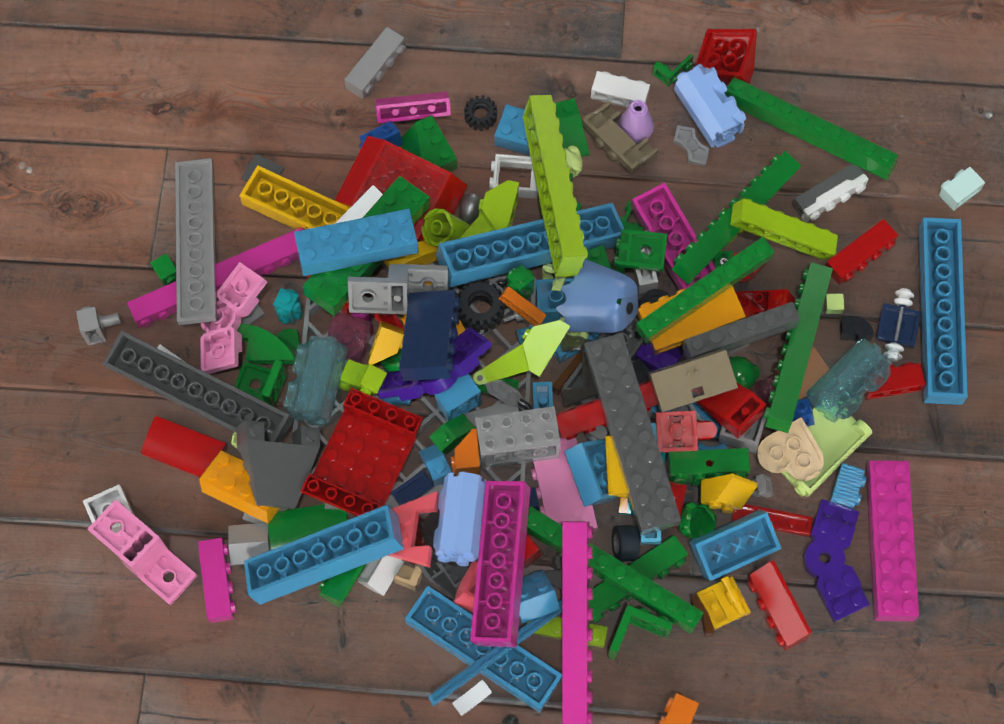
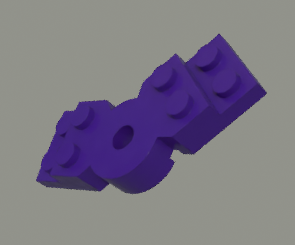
(468, 349)
(836, 581)

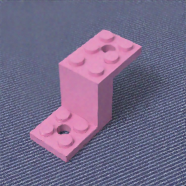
(142, 552)

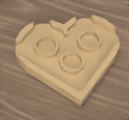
(792, 452)

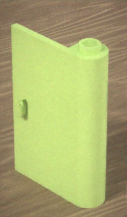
(836, 442)

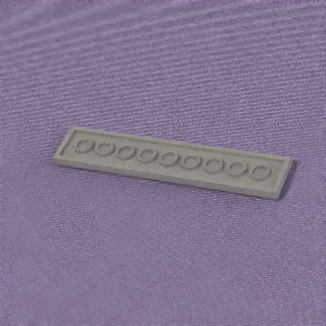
(195, 242)

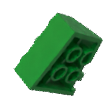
(429, 143)

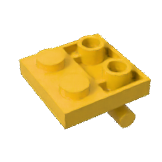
(724, 602)

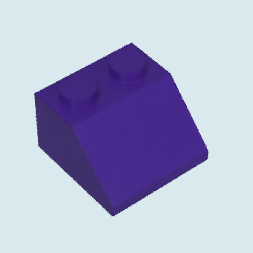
(660, 360)

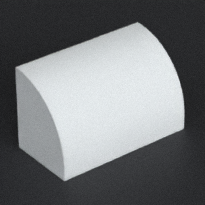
(380, 574)

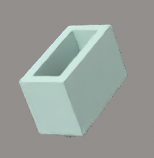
(961, 188)

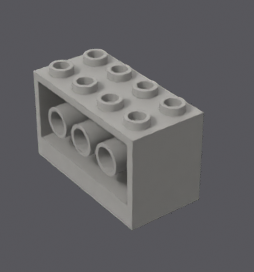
(518, 437)

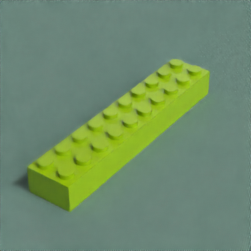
(554, 186)

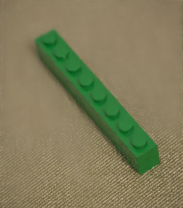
(704, 290)

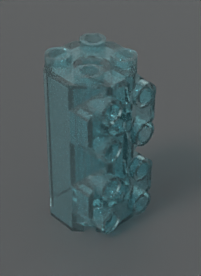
(318, 373)
(842, 387)

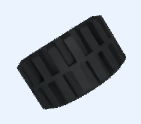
(485, 292)

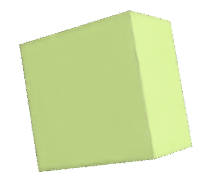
(834, 304)

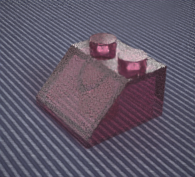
(352, 333)

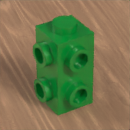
(521, 281)

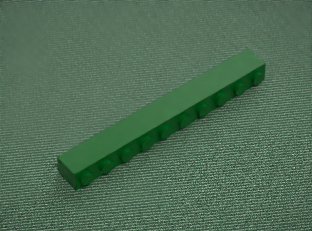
(812, 129)
(720, 231)
(798, 349)
(620, 575)

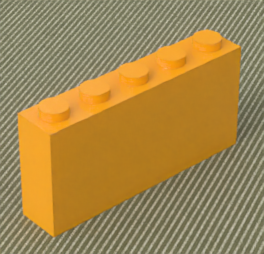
(714, 314)

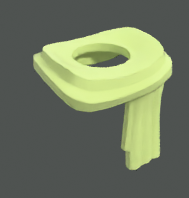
(558, 281)

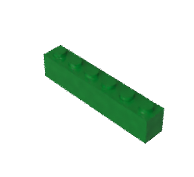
(652, 565)

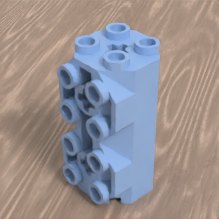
(708, 106)
(460, 518)

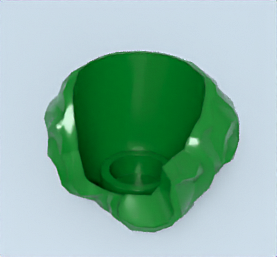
(697, 520)

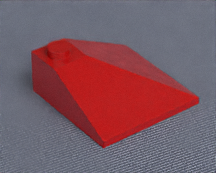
(729, 53)

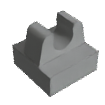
(764, 486)

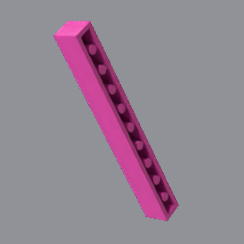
(261, 260)
(576, 623)

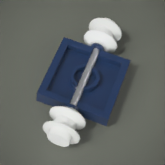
(898, 325)

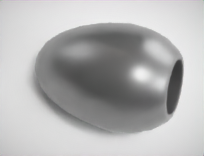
(469, 207)

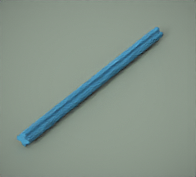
(490, 657)

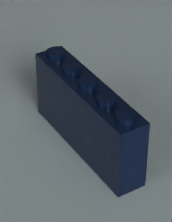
(430, 335)

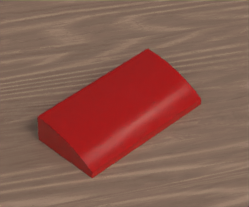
(180, 447)

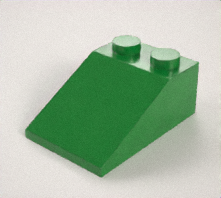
(571, 126)

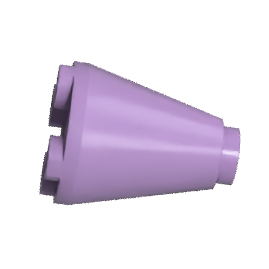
(637, 121)

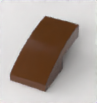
(706, 620)

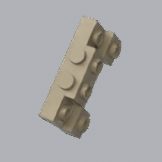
(615, 141)

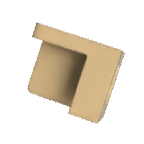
(409, 577)

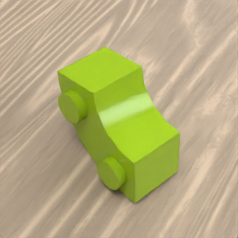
(361, 377)

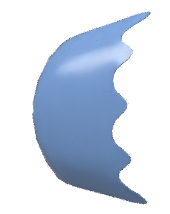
(593, 300)

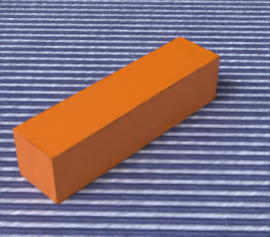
(522, 306)

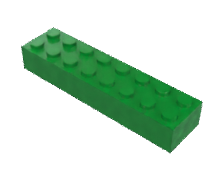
(331, 287)

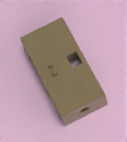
(692, 380)

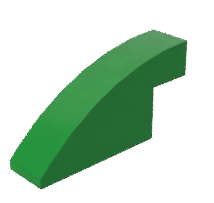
(266, 346)

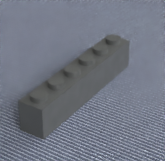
(743, 331)

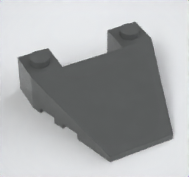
(277, 468)

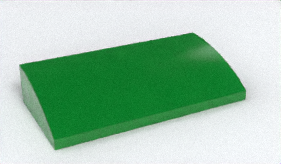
(301, 522)

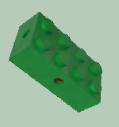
(694, 466)

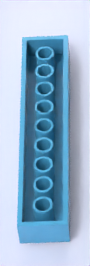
(518, 245)
(942, 311)

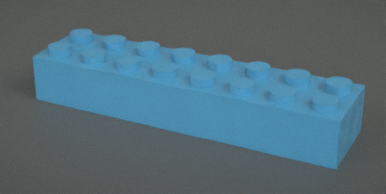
(323, 554)
(451, 628)

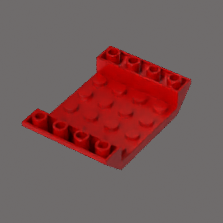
(382, 163)
(363, 455)

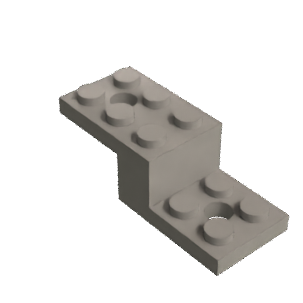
(392, 293)

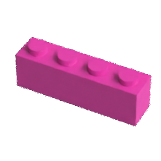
(412, 107)
(216, 580)

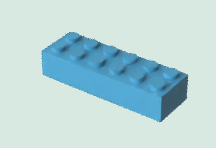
(356, 242)

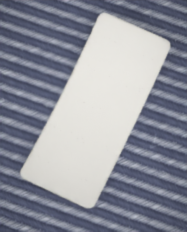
(472, 697)

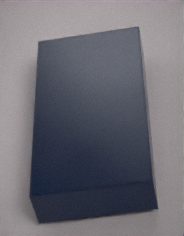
(413, 488)

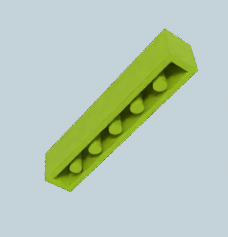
(784, 229)

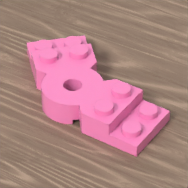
(236, 300)

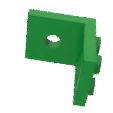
(630, 255)
(270, 380)
(643, 619)

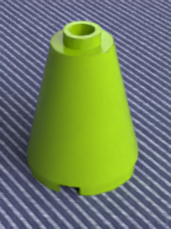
(442, 227)

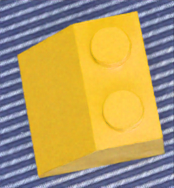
(386, 343)
(726, 492)

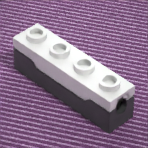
(830, 192)

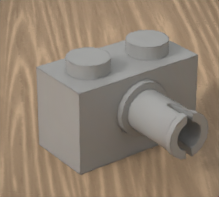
(92, 324)

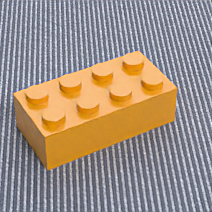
(229, 483)

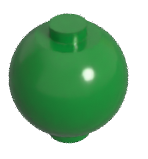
(744, 371)

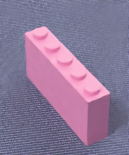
(559, 491)

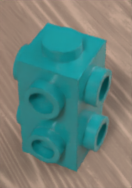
(288, 306)

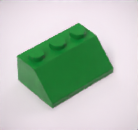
(338, 586)

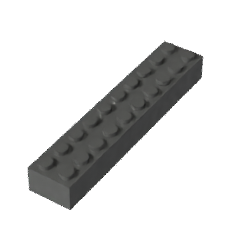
(192, 387)
(632, 434)

